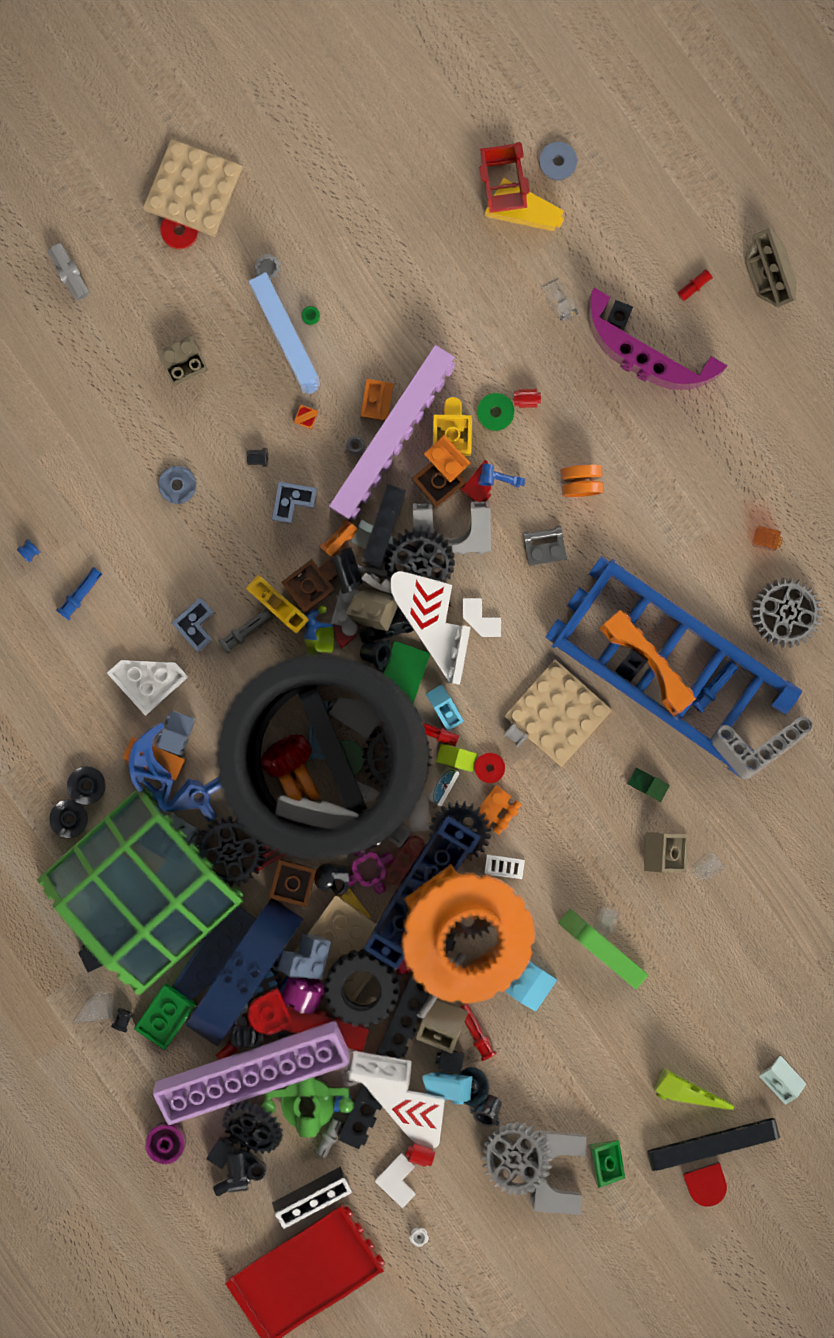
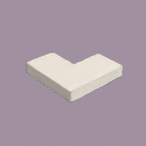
(392, 1180)

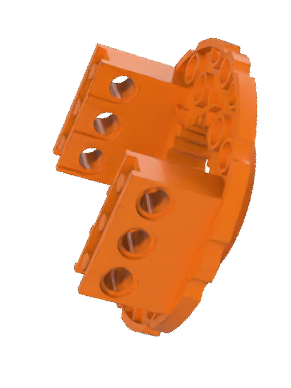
(448, 899)

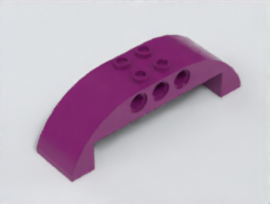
(672, 373)

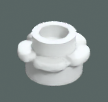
(419, 1241)

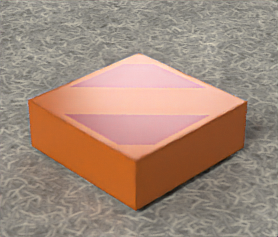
(306, 417)

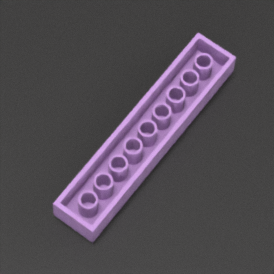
(392, 434)
(251, 1073)

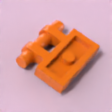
(493, 805)

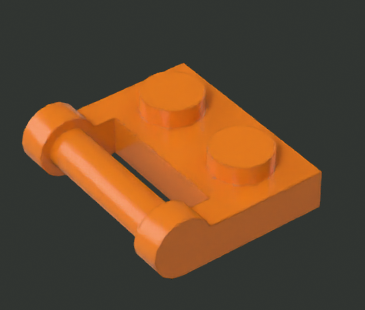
(333, 544)

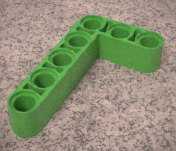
(603, 949)

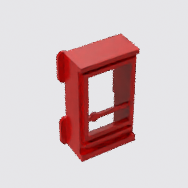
(499, 156)

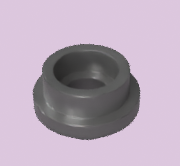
(355, 439)

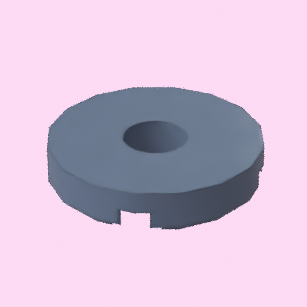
(562, 150)
(177, 496)

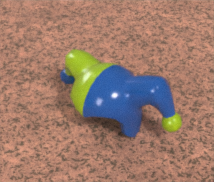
(318, 636)

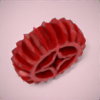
(286, 755)

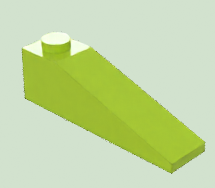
(679, 1089)

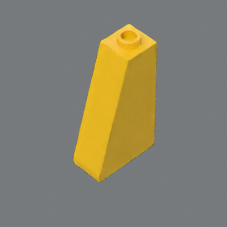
(538, 214)

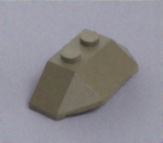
(771, 269)

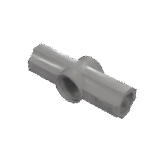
(68, 272)

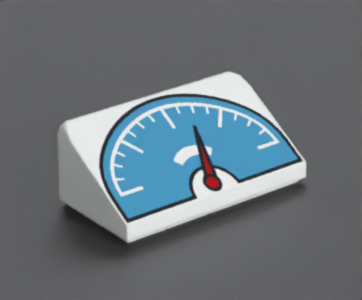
(443, 785)

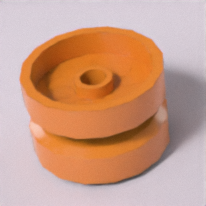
(580, 479)
(301, 784)

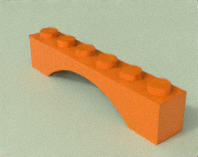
(674, 693)

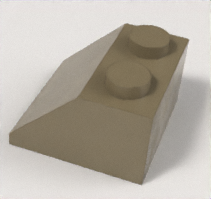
(372, 608)
(665, 852)

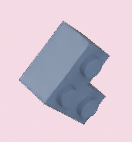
(289, 497)
(190, 624)
(176, 734)
(309, 960)

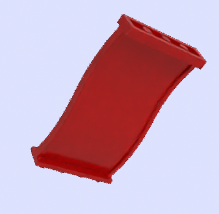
(305, 1274)

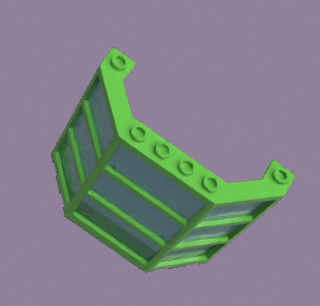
(138, 892)

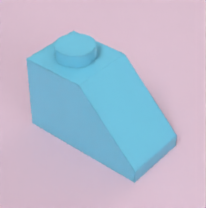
(444, 707)

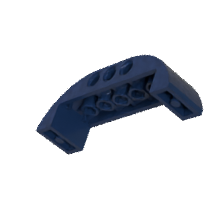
(445, 847)
(244, 971)

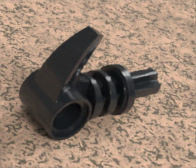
(252, 1161)

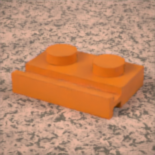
(377, 399)
(447, 458)

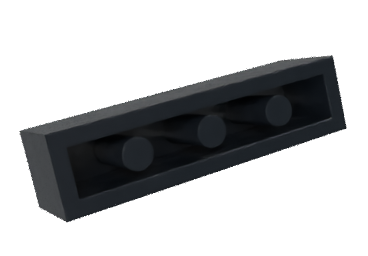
(312, 1197)

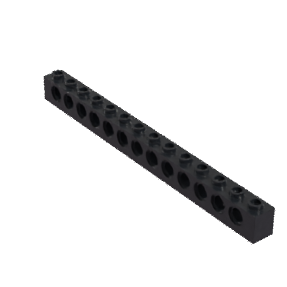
(357, 1138)

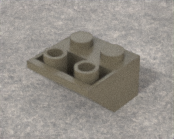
(182, 360)
(442, 1025)

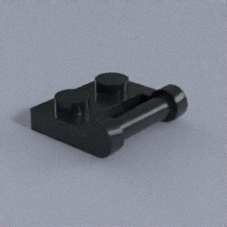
(347, 570)

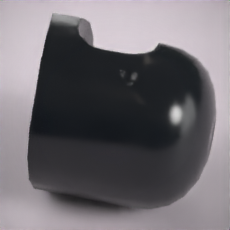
(326, 876)

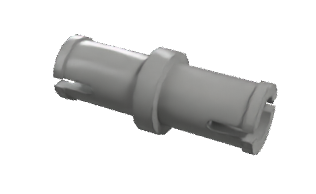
(329, 1137)

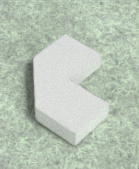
(473, 616)

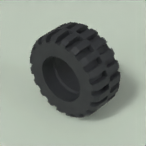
(360, 1013)

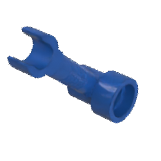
(488, 475)

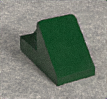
(648, 784)

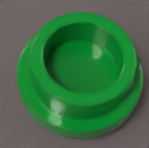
(310, 315)

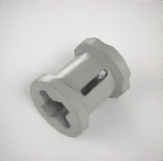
(515, 735)

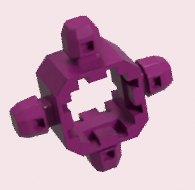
(379, 886)

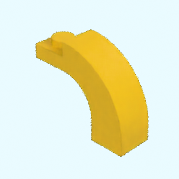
(277, 604)

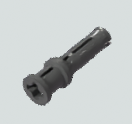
(236, 636)

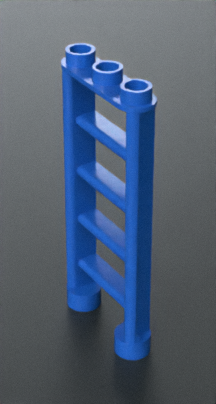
(582, 601)

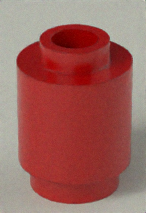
(527, 398)
(420, 1155)

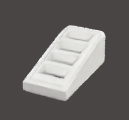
(488, 864)

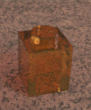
(767, 538)

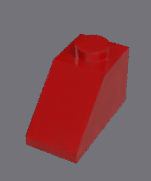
(475, 491)

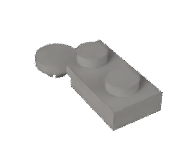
(340, 617)

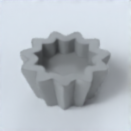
(268, 265)

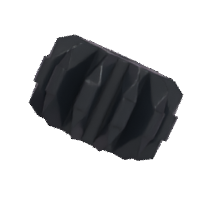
(246, 1037)

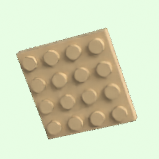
(193, 187)
(558, 713)
(347, 931)

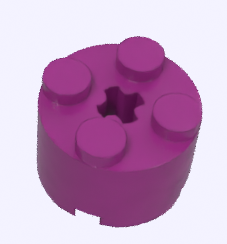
(303, 993)
(160, 1152)

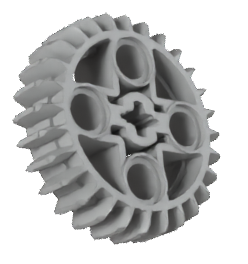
(801, 590)
(509, 1159)

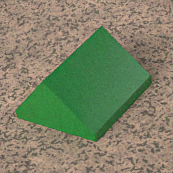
(607, 1162)

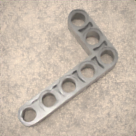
(752, 759)

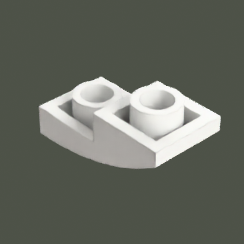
(373, 581)

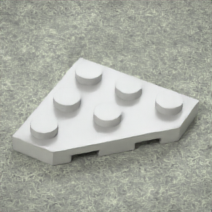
(147, 681)

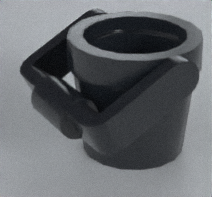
(376, 653)
(488, 1111)

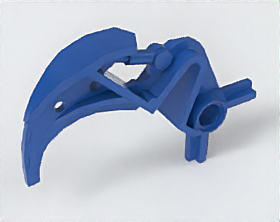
(184, 797)

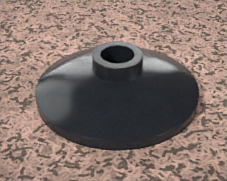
(76, 783)
(59, 822)
(482, 1086)

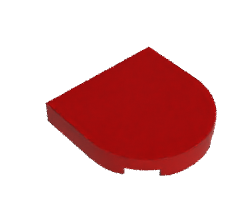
(269, 1013)
(706, 1185)

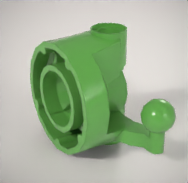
(323, 1098)

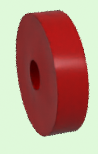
(483, 761)

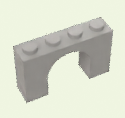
(476, 538)
(551, 1199)

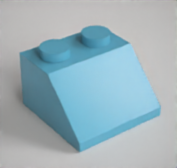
(531, 986)
(449, 1085)

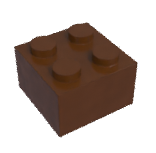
(436, 486)
(293, 883)

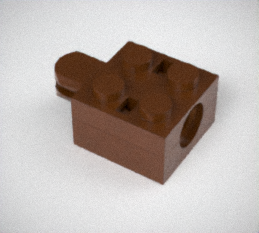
(312, 585)

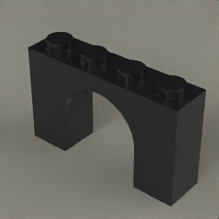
(383, 526)

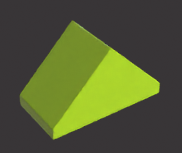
(456, 757)

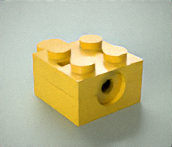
(454, 426)

